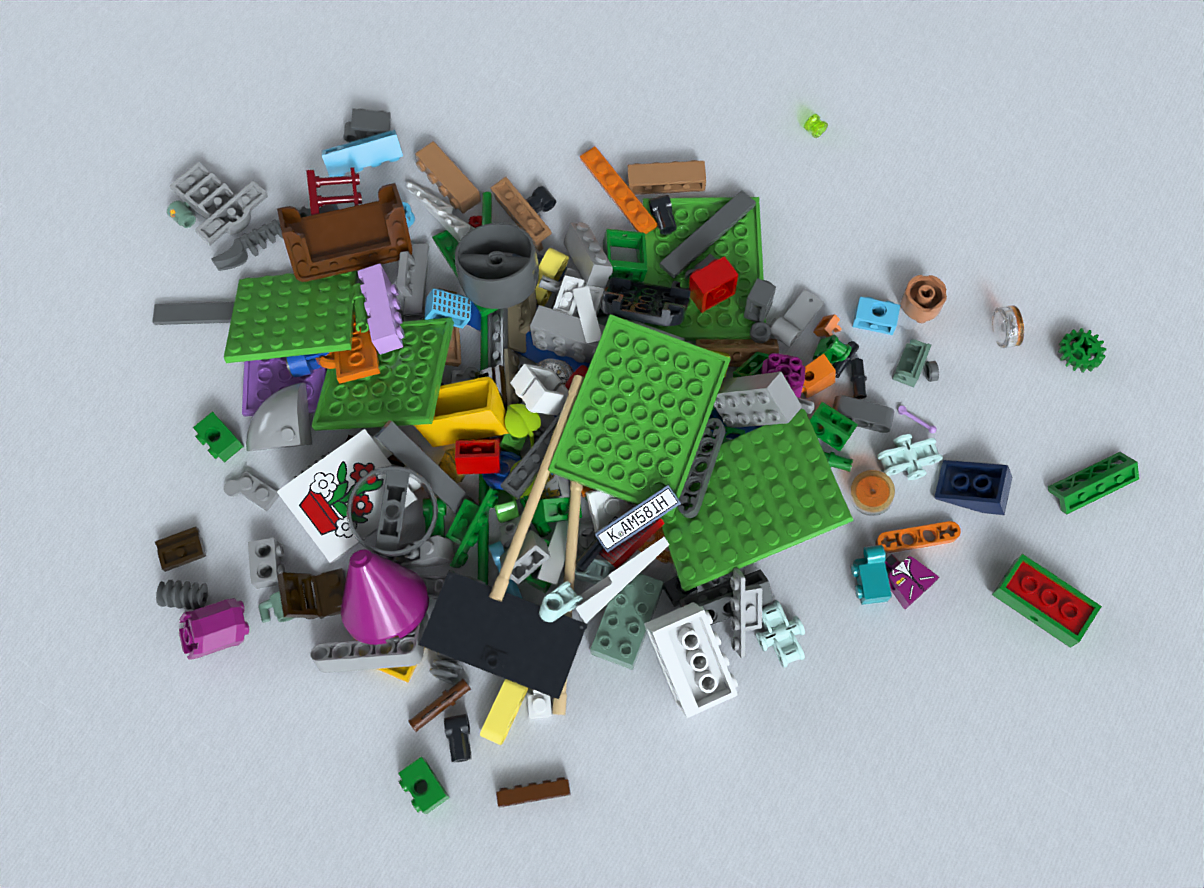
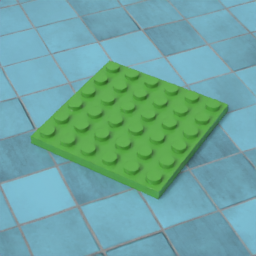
(291, 317)
(402, 391)

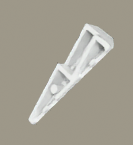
(441, 211)
(605, 590)

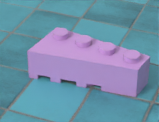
(382, 309)

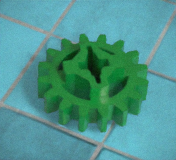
(1082, 350)

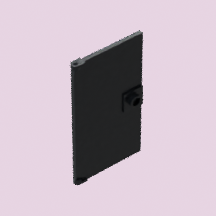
(502, 635)

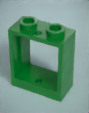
(632, 240)

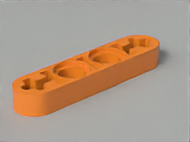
(917, 535)

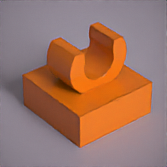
(827, 325)

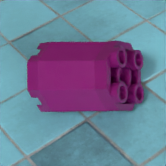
(789, 366)
(213, 628)

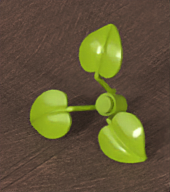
(520, 423)

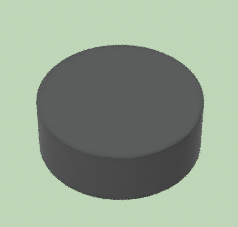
(760, 332)
(931, 371)

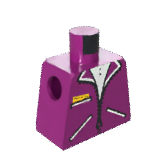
(908, 579)

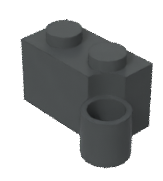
(366, 124)

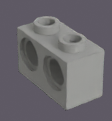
(260, 564)

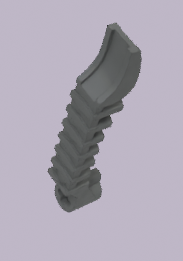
(237, 254)

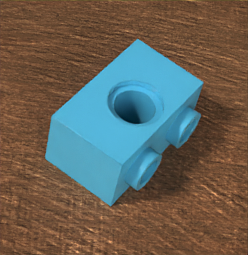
(866, 320)

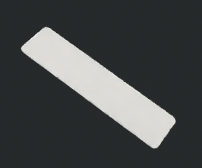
(587, 314)

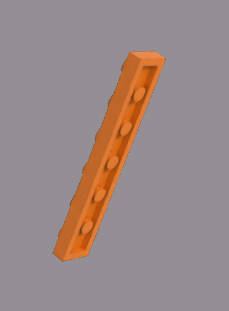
(618, 191)

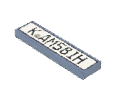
(638, 518)

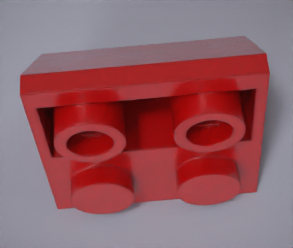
(477, 456)

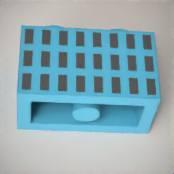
(448, 305)

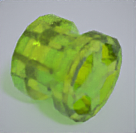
(815, 126)

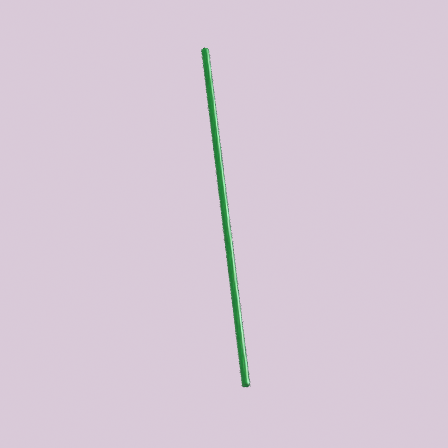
(483, 539)

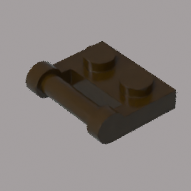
(292, 595)

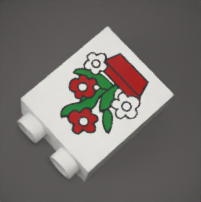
(322, 494)

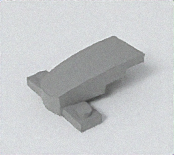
(217, 203)

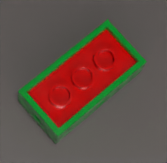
(1047, 601)

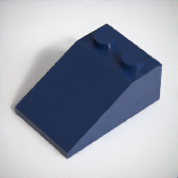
(975, 486)

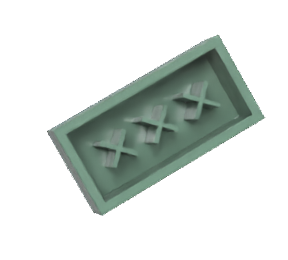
(623, 622)

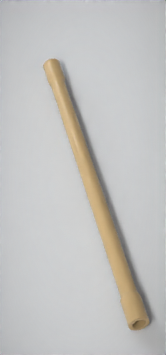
(502, 581)
(559, 705)

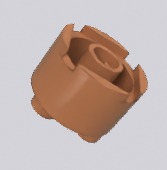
(923, 298)

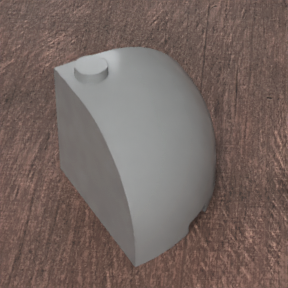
(281, 421)

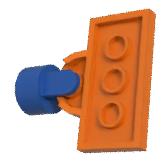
(349, 364)

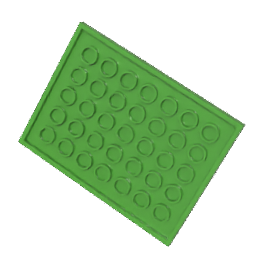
(739, 245)
(639, 413)
(760, 499)

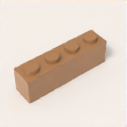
(447, 177)
(667, 177)

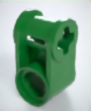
(832, 349)

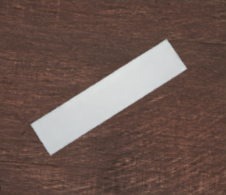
(552, 567)

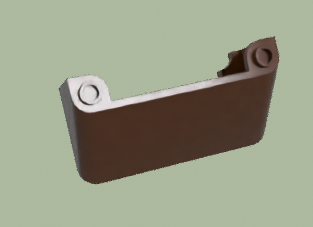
(346, 237)

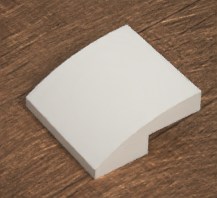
(565, 300)

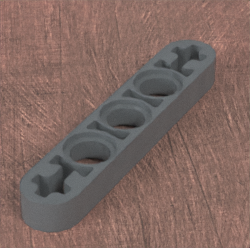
(704, 476)

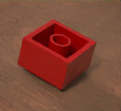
(713, 284)

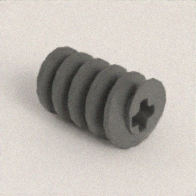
(181, 595)
(445, 668)

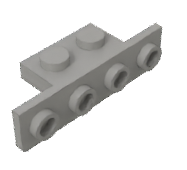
(412, 278)
(746, 610)

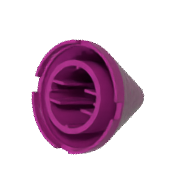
(381, 599)

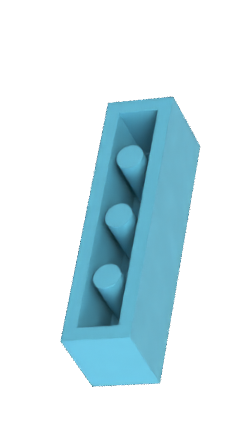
(362, 153)

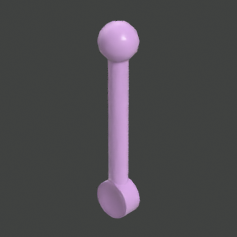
(902, 410)

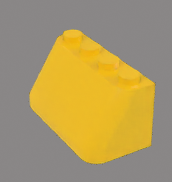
(466, 412)

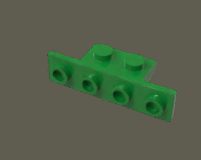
(467, 525)

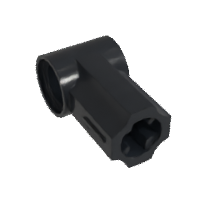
(541, 200)
(662, 210)
(457, 731)

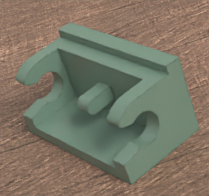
(911, 362)

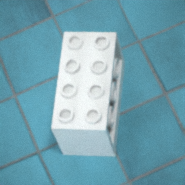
(692, 659)

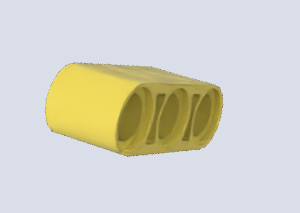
(551, 266)
(503, 712)

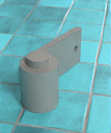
(796, 318)

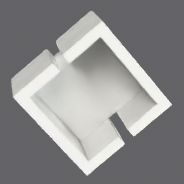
(538, 389)

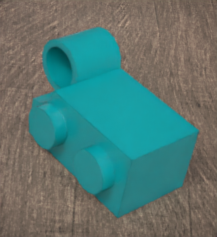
(871, 576)

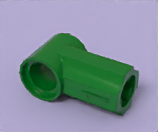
(427, 512)

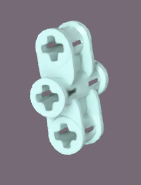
(909, 457)
(781, 634)

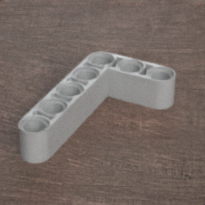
(362, 656)

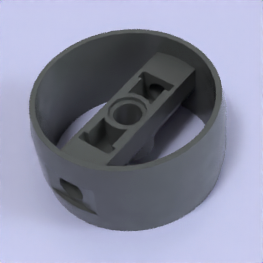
(488, 274)
(394, 494)

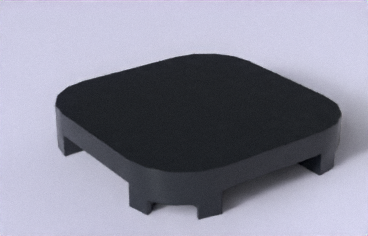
(646, 301)

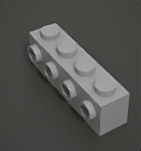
(587, 255)

